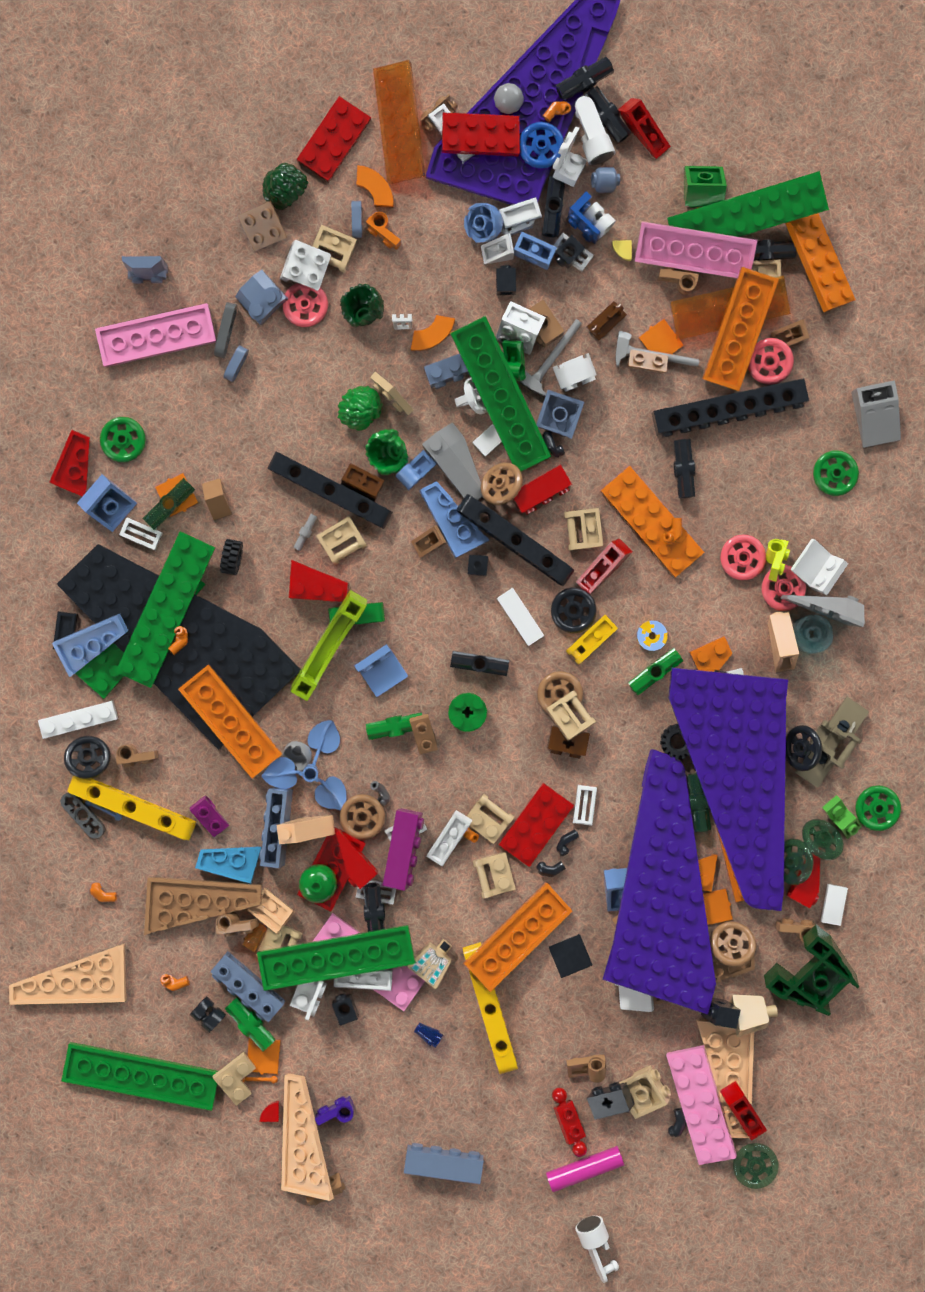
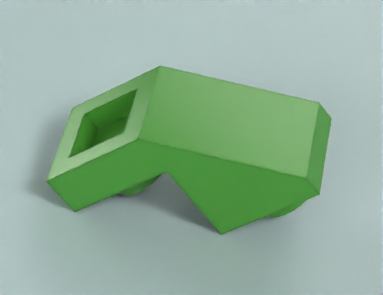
(842, 817)

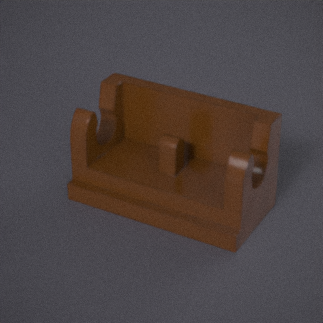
(362, 482)

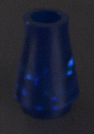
(428, 1034)

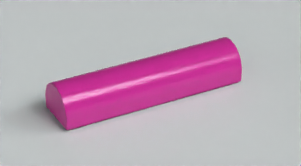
(585, 1169)

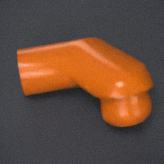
(181, 639)
(102, 896)

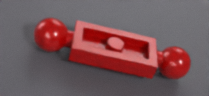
(569, 1122)

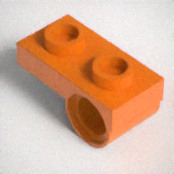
(388, 237)

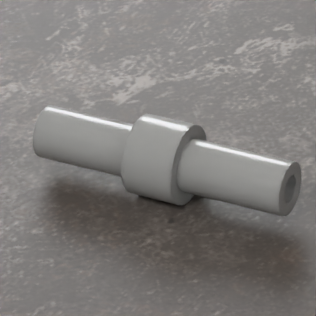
(305, 532)

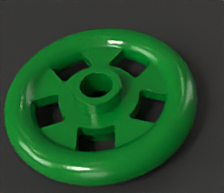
(107, 445)
(841, 488)
(872, 823)

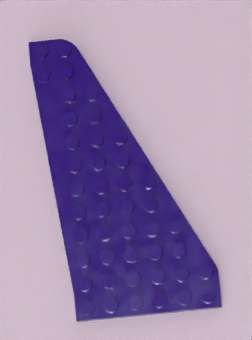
(560, 51)
(739, 752)
(662, 919)

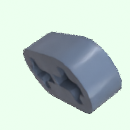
(356, 208)
(236, 363)

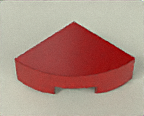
(270, 1113)

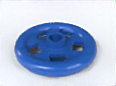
(530, 132)

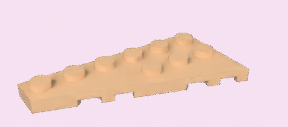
(86, 980)
(730, 1061)
(302, 1154)

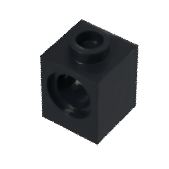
(573, 245)
(505, 280)
(477, 565)
(345, 1017)

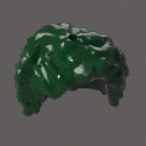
(284, 185)
(362, 305)

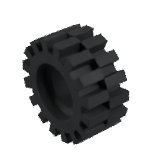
(231, 557)
(666, 743)

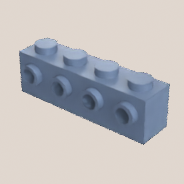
(446, 371)
(277, 812)
(247, 986)
(443, 1164)

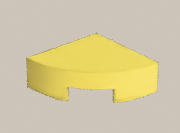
(623, 249)

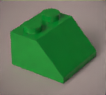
(703, 185)

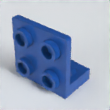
(577, 220)

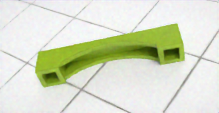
(328, 644)

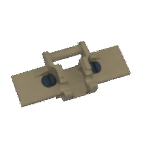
(842, 725)

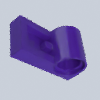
(326, 1113)

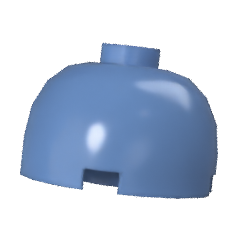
(483, 222)

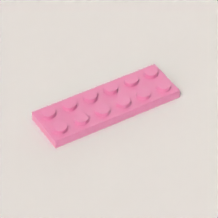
(694, 250)
(155, 335)
(404, 981)
(701, 1105)

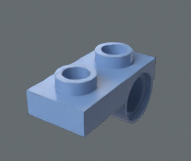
(415, 470)

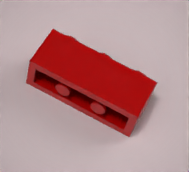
(542, 490)

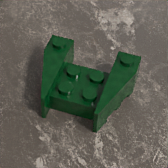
(818, 979)

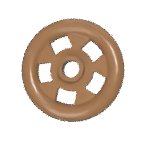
(501, 483)
(565, 678)
(378, 818)
(727, 958)

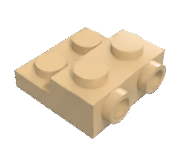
(647, 1091)

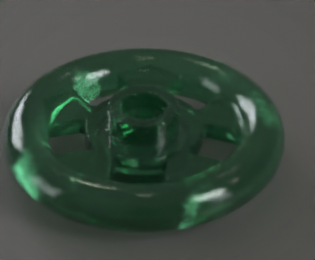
(823, 839)
(795, 862)
(765, 1153)

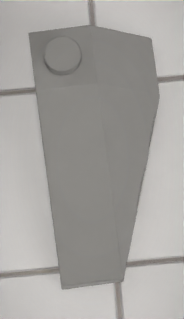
(453, 457)
(843, 610)

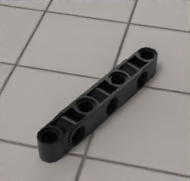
(317, 483)
(503, 530)

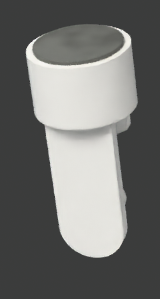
(595, 141)
(593, 1235)

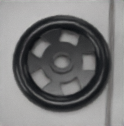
(567, 625)
(816, 748)
(88, 772)

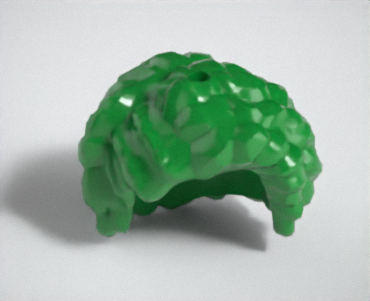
(359, 407)
(386, 451)

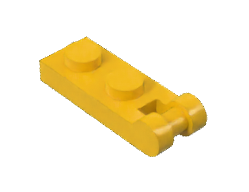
(592, 638)

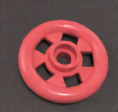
(314, 318)
(787, 364)
(746, 541)
(769, 595)

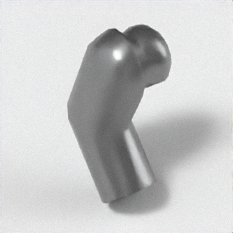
(381, 790)

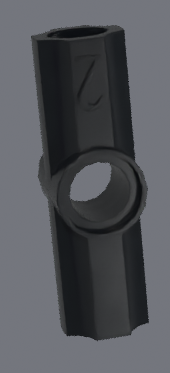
(584, 78)
(609, 115)
(553, 217)
(772, 250)
(684, 468)
(492, 665)
(374, 908)

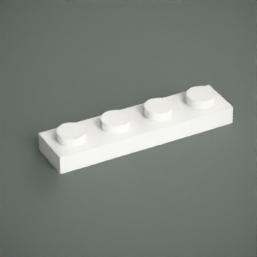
(78, 719)

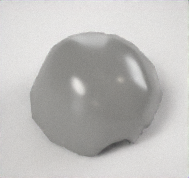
(508, 98)
(298, 753)

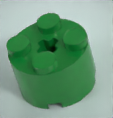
(474, 720)

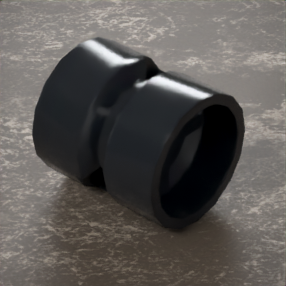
(212, 1020)

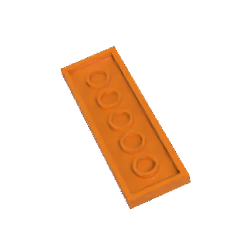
(820, 262)
(740, 328)
(650, 520)
(230, 721)
(517, 937)

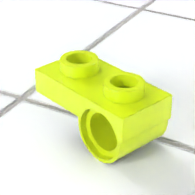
(775, 554)

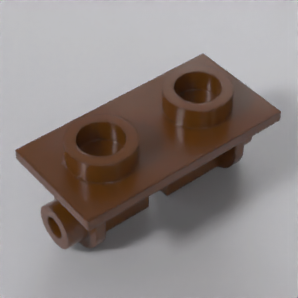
(606, 320)

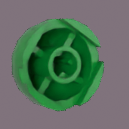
(318, 883)

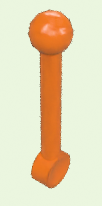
(273, 1079)

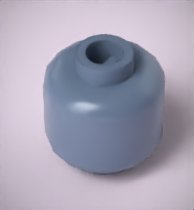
(605, 179)

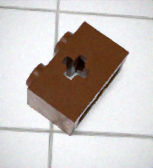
(556, 744)

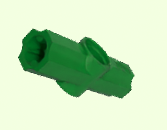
(645, 679)
(390, 726)
(250, 1024)

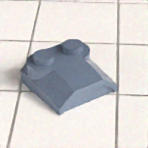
(145, 268)
(260, 297)
(560, 414)

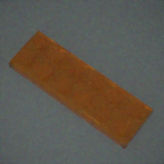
(399, 122)
(706, 311)

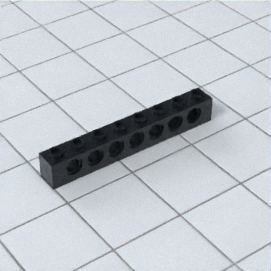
(796, 390)

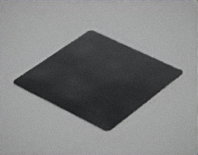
(570, 956)

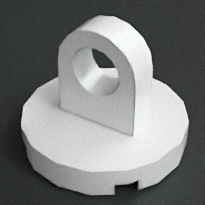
(471, 398)

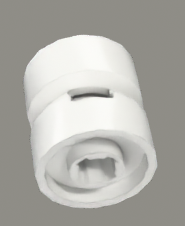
(601, 221)

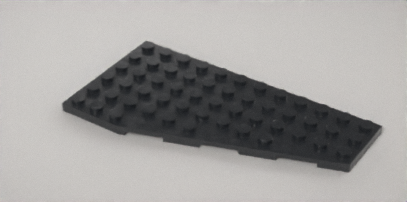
(234, 648)

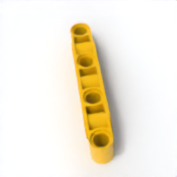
(145, 811)
(493, 1020)

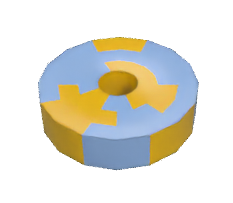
(660, 635)

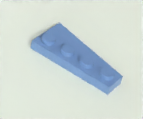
(457, 531)
(89, 642)

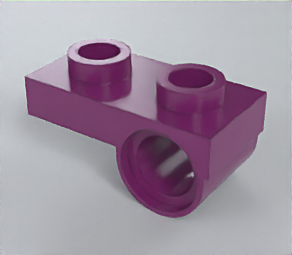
(208, 816)

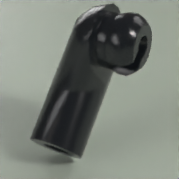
(549, 441)
(565, 840)
(550, 871)
(679, 1125)

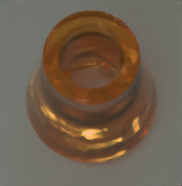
(253, 940)

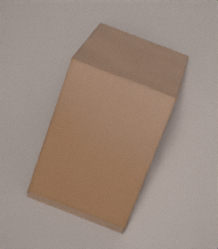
(792, 334)
(216, 499)
(428, 541)

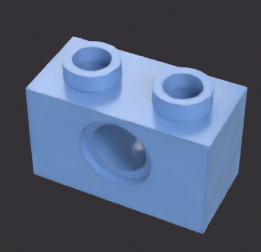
(534, 250)

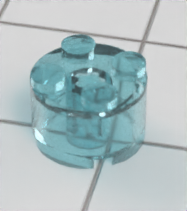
(822, 633)

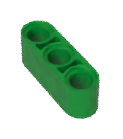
(372, 613)

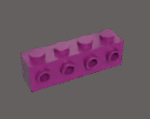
(402, 849)

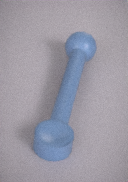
(117, 816)

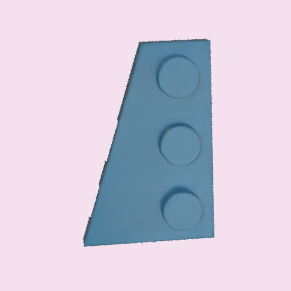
(230, 862)

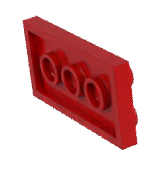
(480, 134)
(333, 139)
(536, 824)
(331, 856)

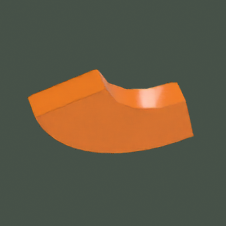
(376, 185)
(433, 335)

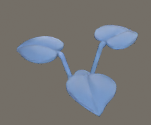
(281, 772)

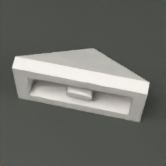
(498, 250)

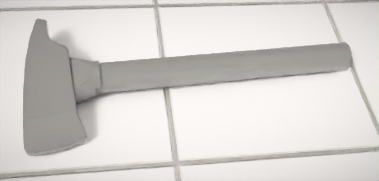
(623, 350)
(534, 382)

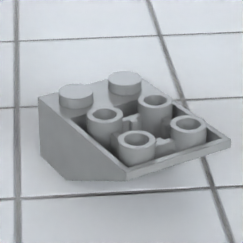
(877, 413)

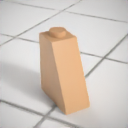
(783, 641)
(305, 829)

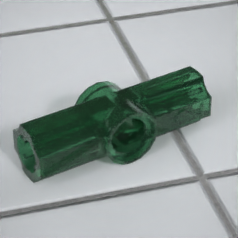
(159, 513)
(698, 804)

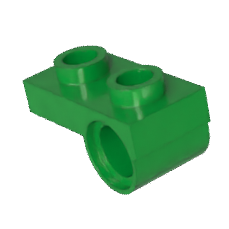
(514, 355)

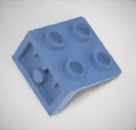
(381, 670)

